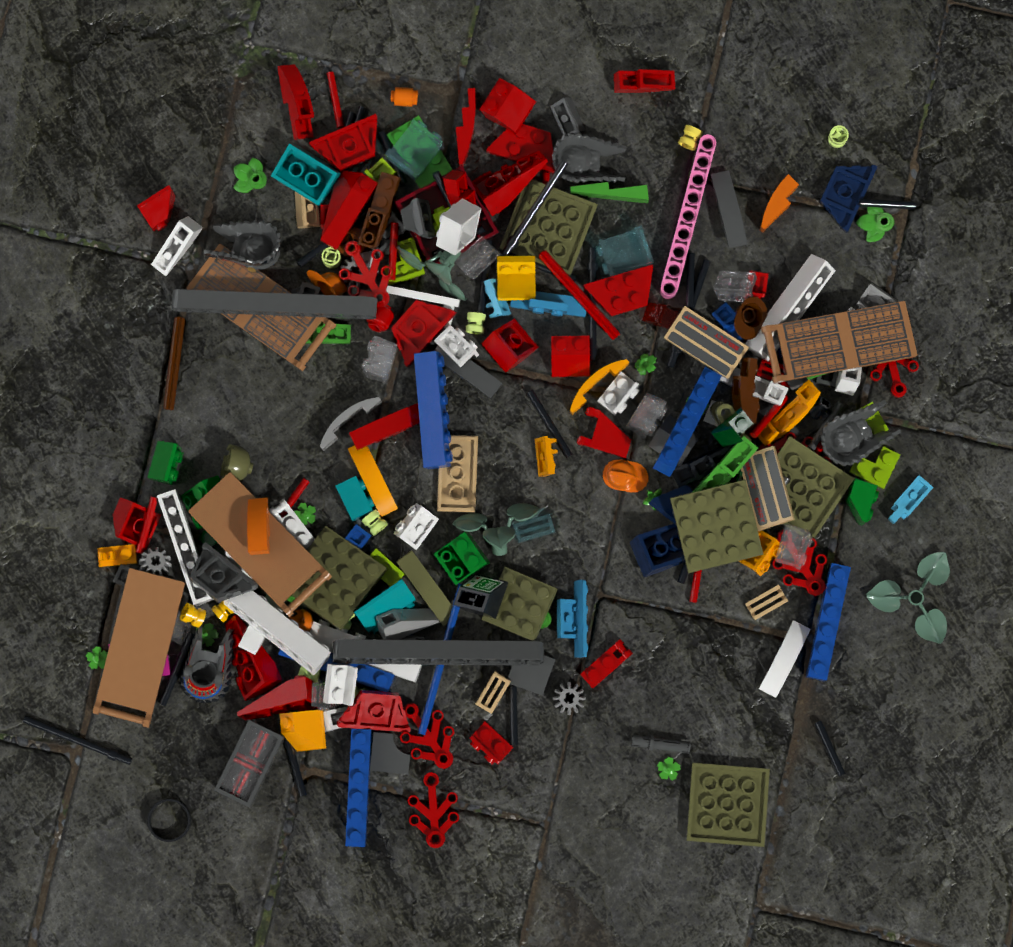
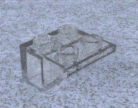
(380, 359)
(645, 416)

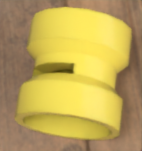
(690, 137)

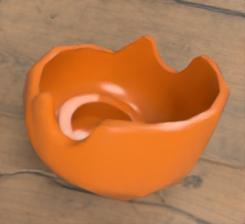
(303, 619)

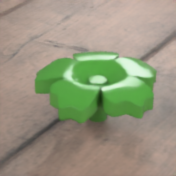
(645, 364)
(306, 513)
(209, 634)
(97, 658)
(668, 769)

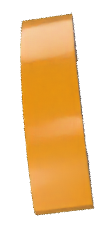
(614, 368)
(791, 414)
(373, 480)

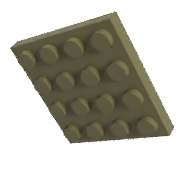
(556, 227)
(813, 485)
(716, 526)
(352, 578)
(728, 804)

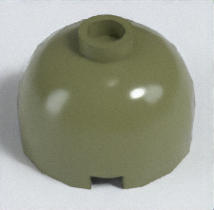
(236, 462)

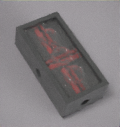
(249, 763)

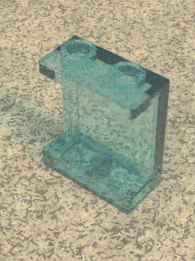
(415, 149)
(624, 252)

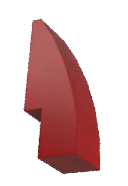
(644, 81)
(457, 187)

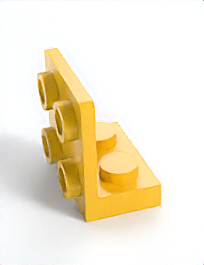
(516, 278)

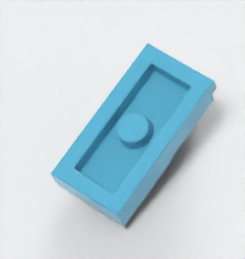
(500, 307)

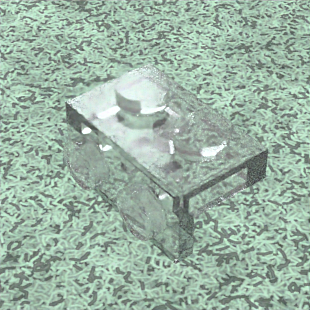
(793, 546)

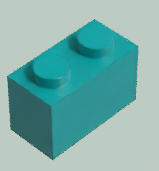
(354, 498)

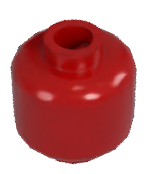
(383, 319)

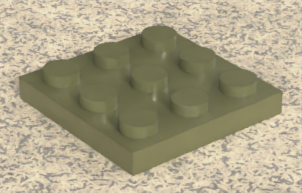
(523, 605)

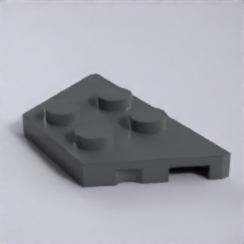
(219, 576)

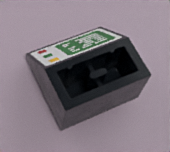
(481, 595)

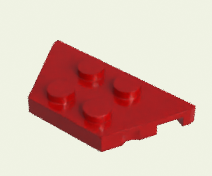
(525, 142)
(349, 144)
(623, 291)
(419, 327)
(375, 712)

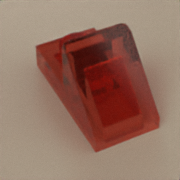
(660, 315)

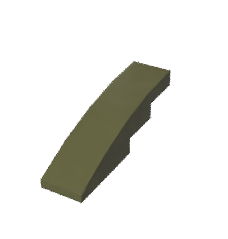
(426, 586)

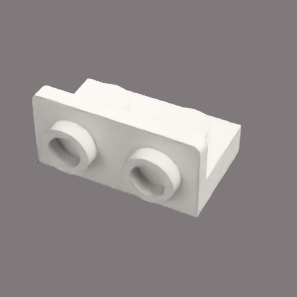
(455, 346)
(618, 393)
(415, 526)
(340, 684)

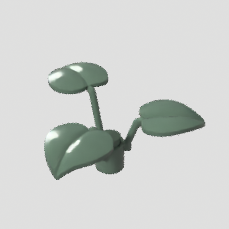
(441, 270)
(498, 536)
(886, 597)

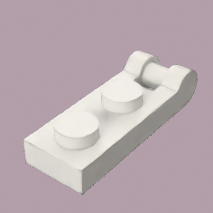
(292, 524)

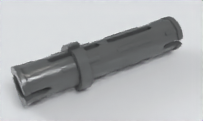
(660, 744)

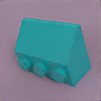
(306, 173)
(395, 597)

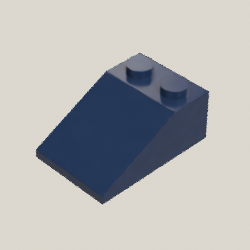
(658, 550)

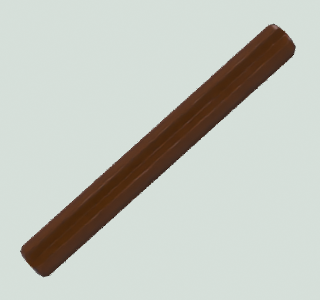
(174, 362)

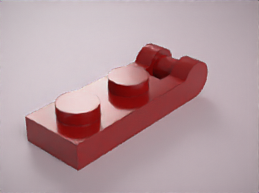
(605, 664)

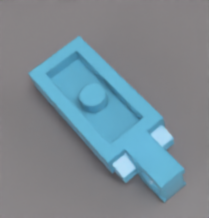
(910, 499)

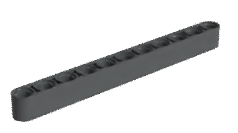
(274, 304)
(438, 652)

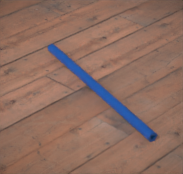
(438, 671)

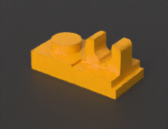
(544, 456)
(117, 555)

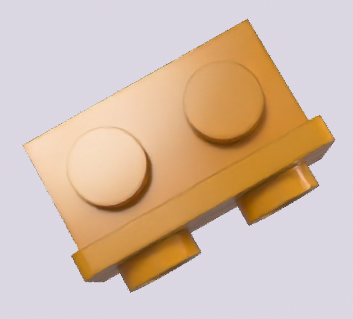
(761, 563)

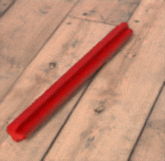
(579, 295)

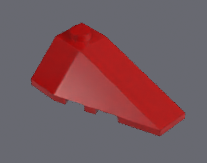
(502, 187)
(346, 204)
(256, 672)
(290, 695)

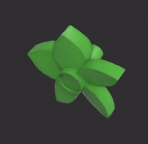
(651, 495)

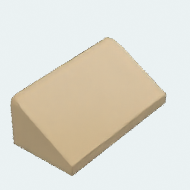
(306, 212)

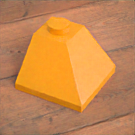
(304, 729)

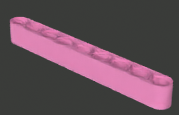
(688, 207)

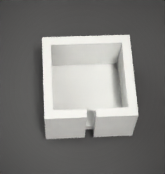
(458, 226)

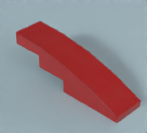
(465, 132)
(386, 427)

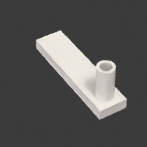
(449, 303)

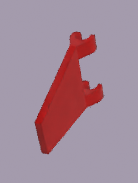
(606, 436)

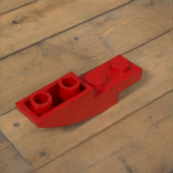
(298, 99)

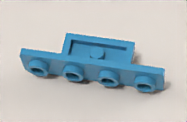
(552, 303)
(573, 619)

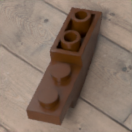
(380, 211)
(743, 389)

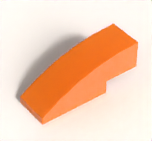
(778, 202)
(258, 526)

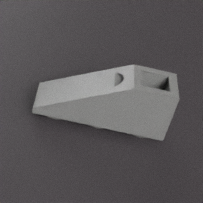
(404, 622)

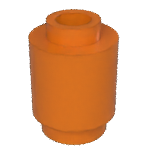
(404, 96)

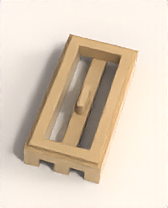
(752, 610)
(501, 678)

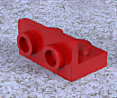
(490, 743)

